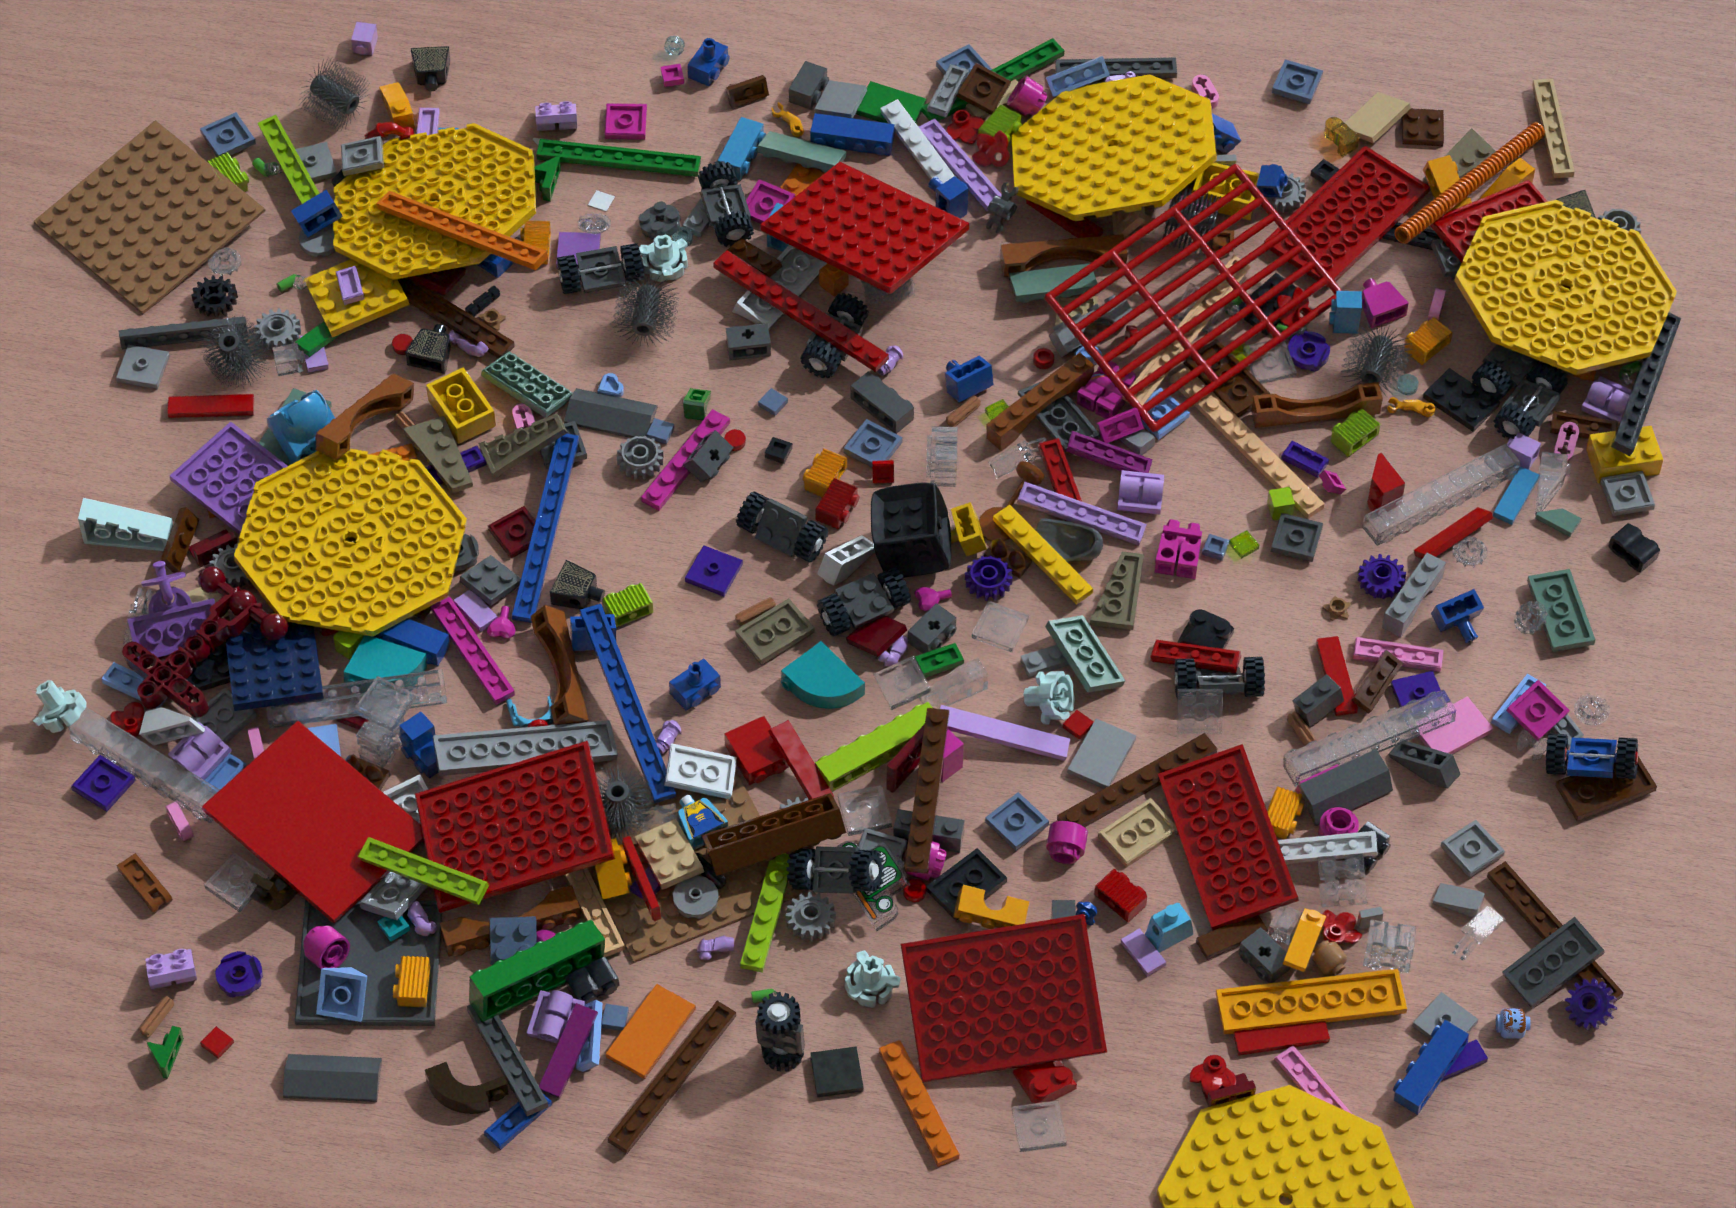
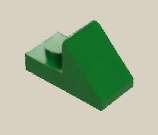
(547, 175)
(696, 404)
(166, 1054)

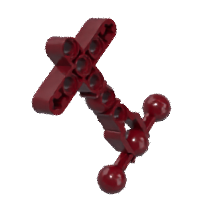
(241, 603)

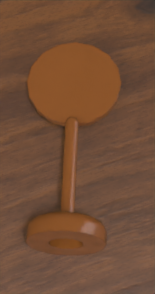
(1029, 474)

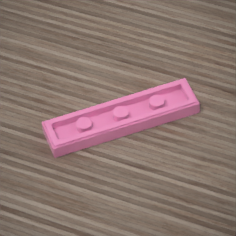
(1410, 655)
(1306, 1077)

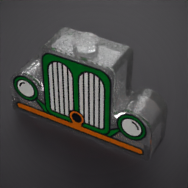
(879, 904)

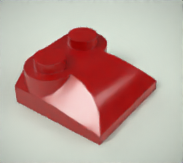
(1045, 1081)

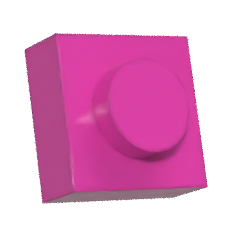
(672, 75)
(1332, 482)

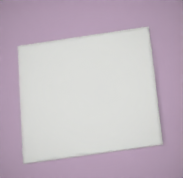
(601, 200)

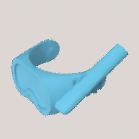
(523, 722)

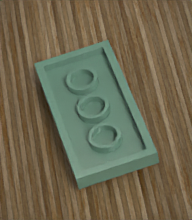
(1566, 619)
(1085, 653)

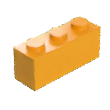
(1441, 175)

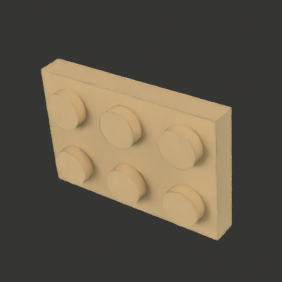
(669, 854)

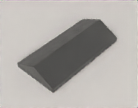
(610, 413)
(1062, 418)
(1347, 785)
(332, 1077)

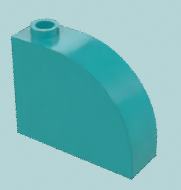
(382, 659)
(822, 679)

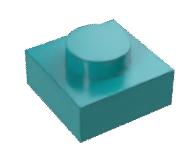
(393, 928)

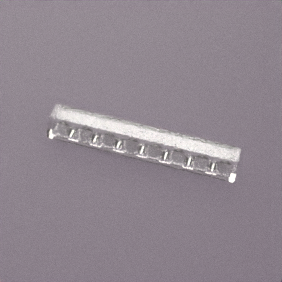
(1441, 494)
(342, 698)
(1375, 733)
(143, 762)

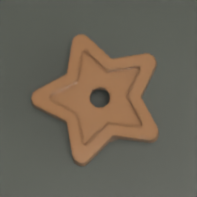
(492, 314)
(1337, 603)

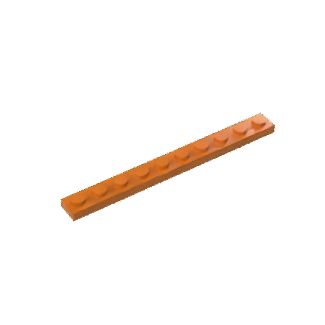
(462, 230)

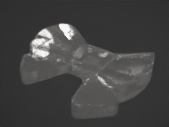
(1526, 739)

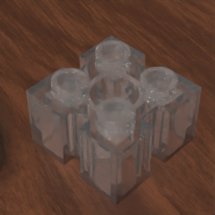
(942, 456)
(378, 743)
(1331, 870)
(1389, 946)

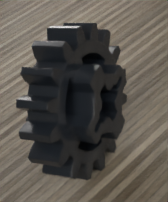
(214, 296)

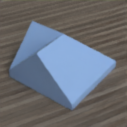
(342, 993)

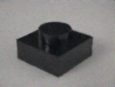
(1323, 171)
(778, 450)

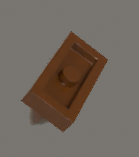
(747, 91)
(1016, 560)
(374, 773)

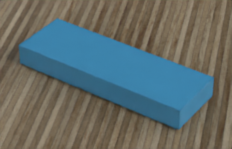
(1516, 495)

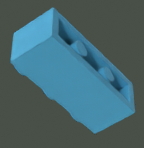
(743, 145)

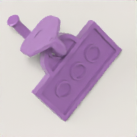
(171, 623)

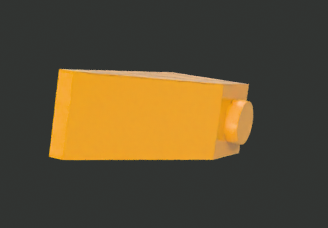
(397, 105)
(1512, 175)
(1304, 939)

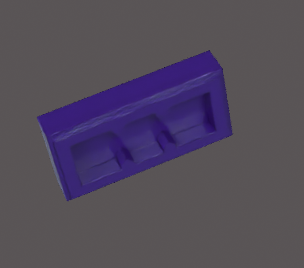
(1304, 459)

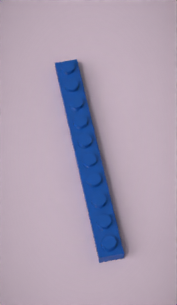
(545, 528)
(627, 702)

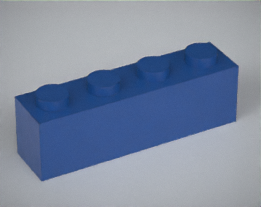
(853, 134)
(419, 638)
(1430, 1067)

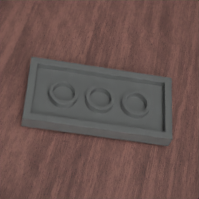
(1553, 962)

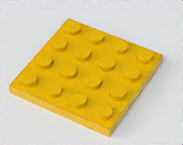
(380, 294)

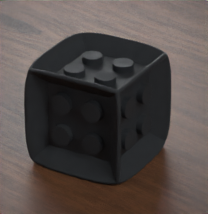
(911, 529)

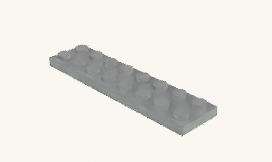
(497, 748)

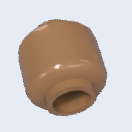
(1329, 958)

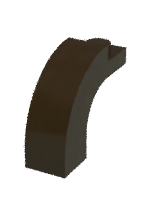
(271, 893)
(463, 1097)

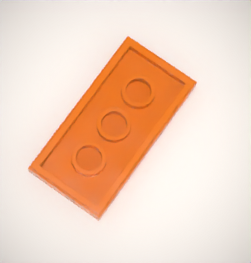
(650, 1031)

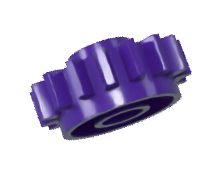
(988, 577)
(1381, 577)
(1599, 1013)

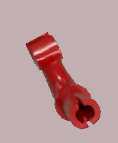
(387, 128)

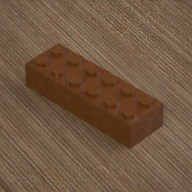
(774, 834)

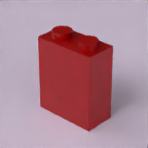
(755, 751)

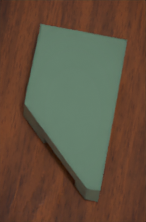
(1560, 520)

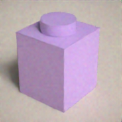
(364, 38)
(1525, 449)

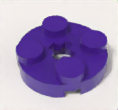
(1305, 360)
(240, 986)

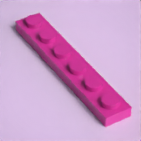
(674, 472)
(473, 650)

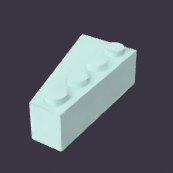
(122, 526)

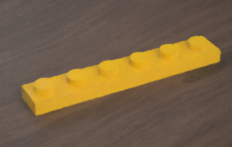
(1043, 554)

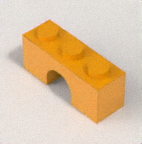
(972, 908)

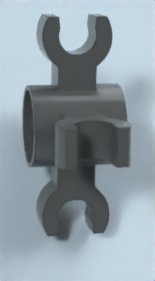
(1002, 207)

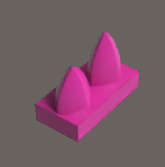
(1120, 425)

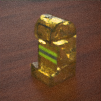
(1341, 135)

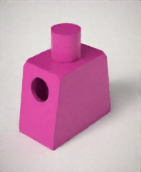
(1382, 303)

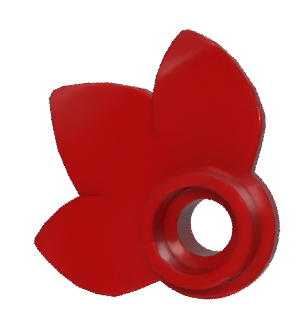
(966, 129)
(989, 147)
(1294, 314)
(129, 719)
(1340, 928)
(1213, 1077)

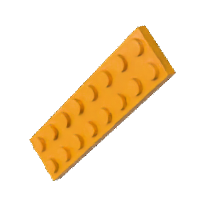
(1311, 1000)

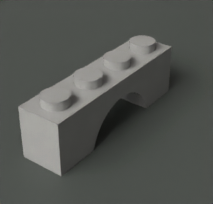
(1066, 342)
(1404, 606)

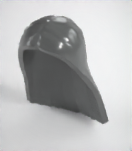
(1071, 539)

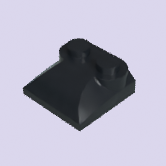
(1207, 630)

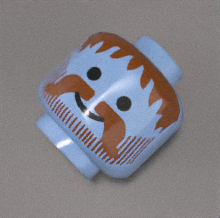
(1512, 1023)

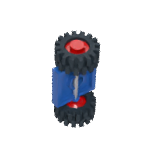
(1592, 756)

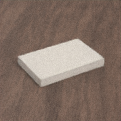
(700, 771)

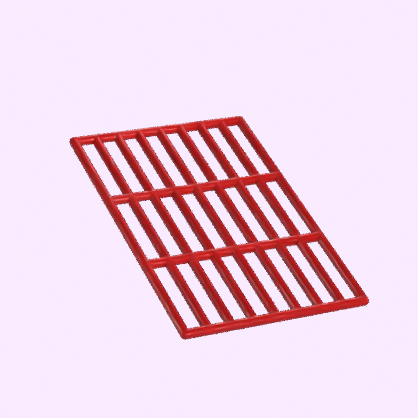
(1165, 317)

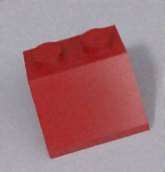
(1385, 484)

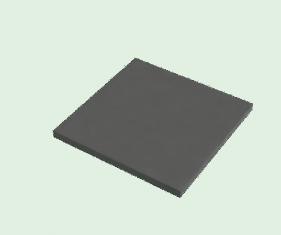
(377, 958)

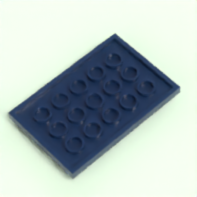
(273, 671)

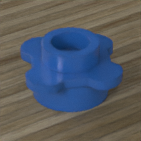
(1088, 909)

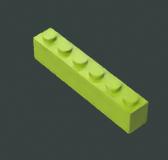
(871, 749)

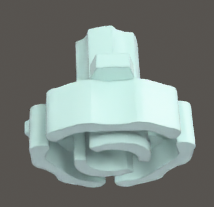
(664, 256)
(1050, 695)
(58, 706)
(871, 978)

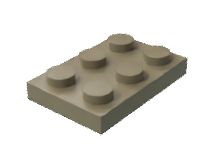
(775, 631)

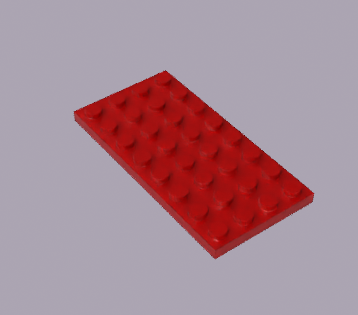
(1351, 212)
(1228, 837)

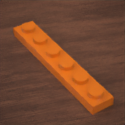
(919, 1103)

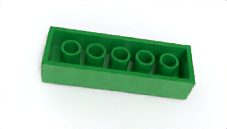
(534, 969)

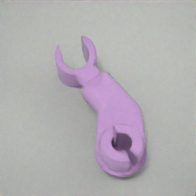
(470, 349)

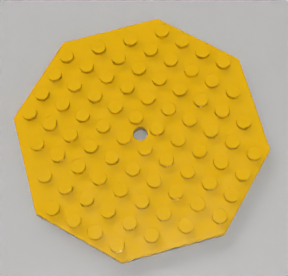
(1113, 147)
(465, 169)
(1613, 278)
(313, 577)
(1279, 1147)

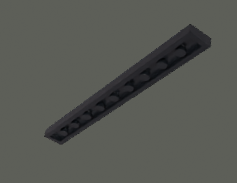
(1644, 388)

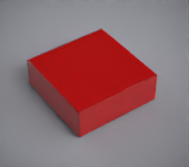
(883, 471)
(1078, 724)
(217, 1042)

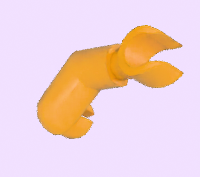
(794, 122)
(1418, 406)

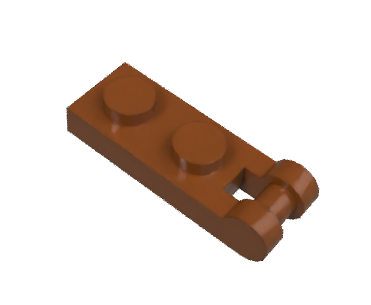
(144, 882)

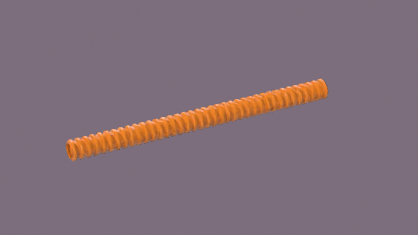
(1469, 183)

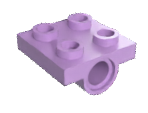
(550, 114)
(1606, 400)
(1140, 492)
(200, 752)
(170, 967)
(551, 1015)

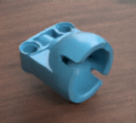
(298, 423)

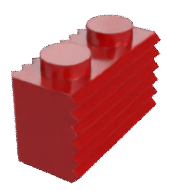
(836, 503)
(1121, 895)

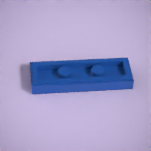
(511, 1124)

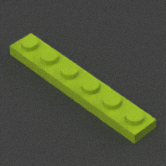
(288, 159)
(423, 871)
(766, 915)

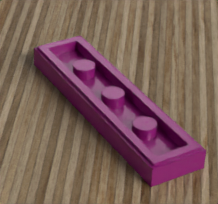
(1107, 454)
(568, 1050)

